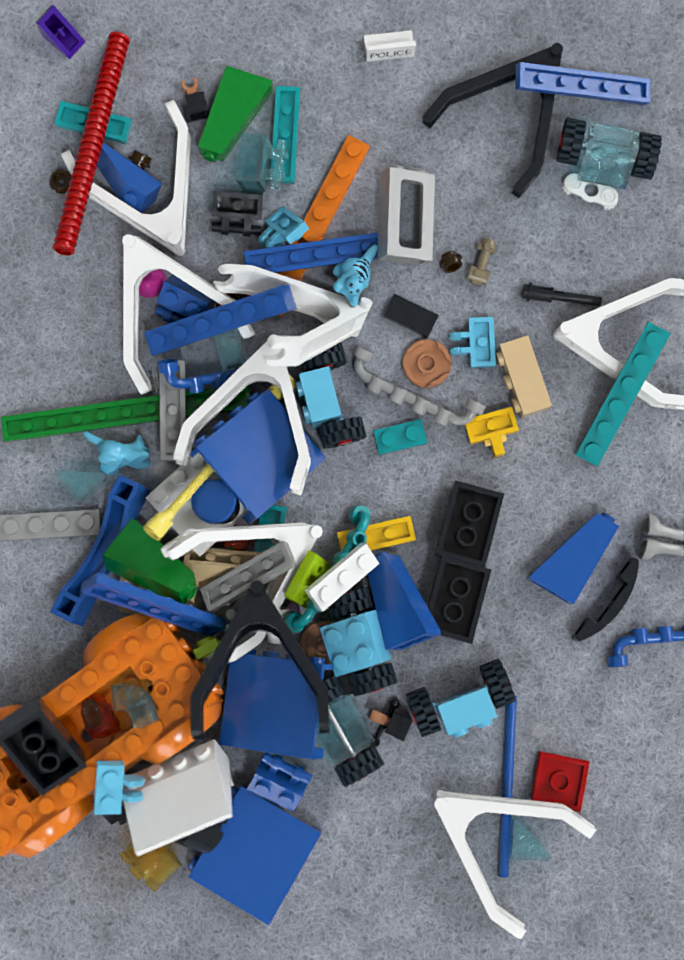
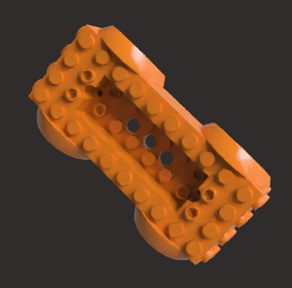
(131, 652)

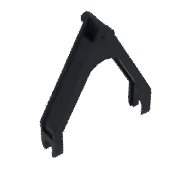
(495, 78)
(255, 615)

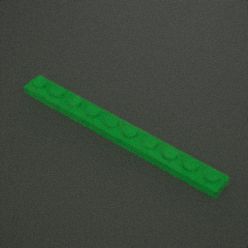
(102, 416)

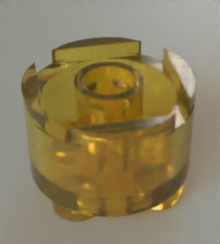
(153, 866)

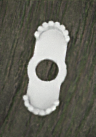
(606, 195)

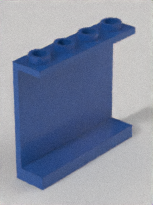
(255, 453)
(271, 706)
(256, 856)

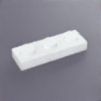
(342, 577)

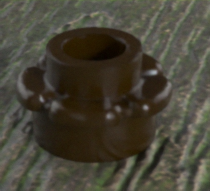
(140, 160)
(55, 180)
(450, 262)

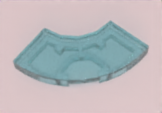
(135, 702)

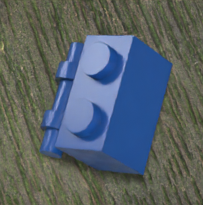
(181, 298)
(279, 781)

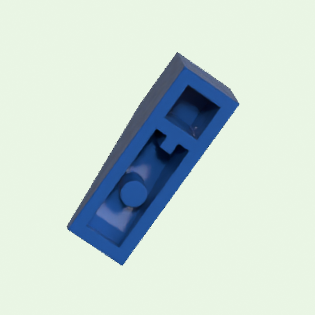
(128, 180)

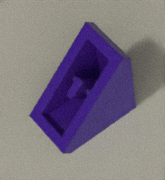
(59, 32)

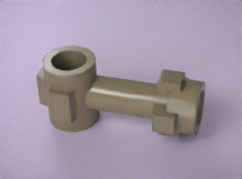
(479, 274)

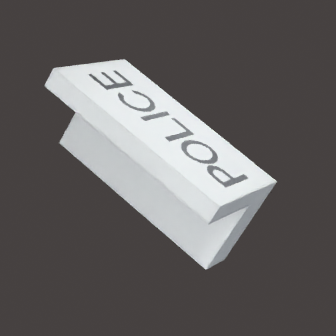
(389, 45)

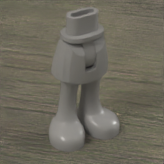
(650, 547)

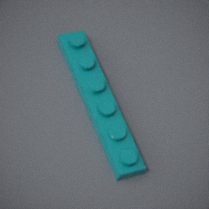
(623, 393)

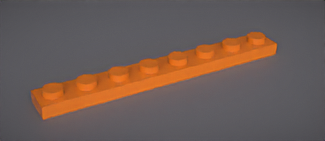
(331, 195)

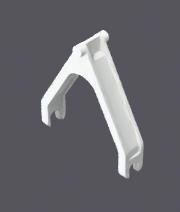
(170, 224)
(139, 261)
(334, 310)
(582, 338)
(252, 371)
(300, 540)
(460, 808)

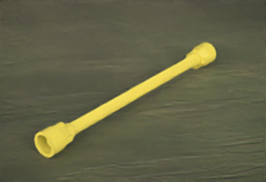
(161, 522)

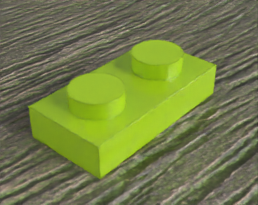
(206, 647)

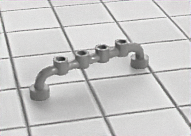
(419, 404)

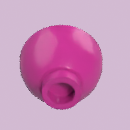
(152, 284)

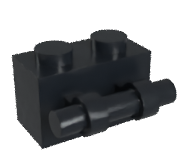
(237, 205)

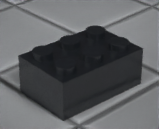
(469, 523)
(458, 598)
(40, 746)

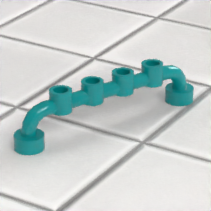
(358, 516)

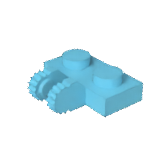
(282, 226)
(480, 342)
(109, 787)

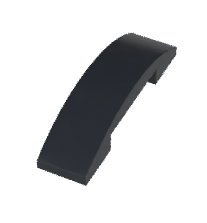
(627, 577)

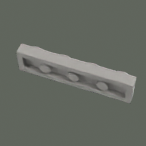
(171, 413)
(50, 525)
(238, 581)

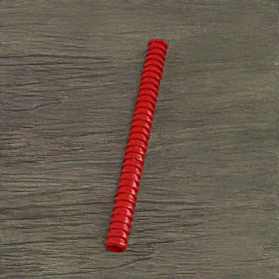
(91, 144)

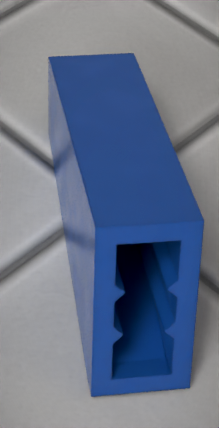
(574, 561)
(399, 605)

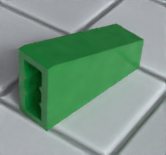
(233, 110)
(141, 561)

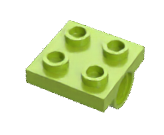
(308, 572)

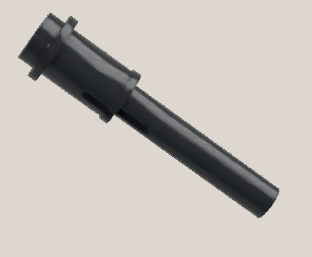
(547, 294)

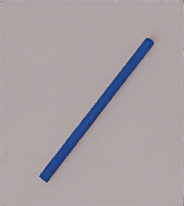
(507, 788)

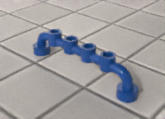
(195, 382)
(641, 637)

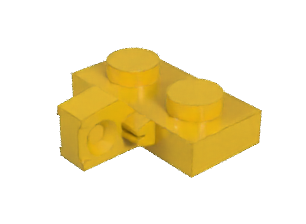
(492, 429)

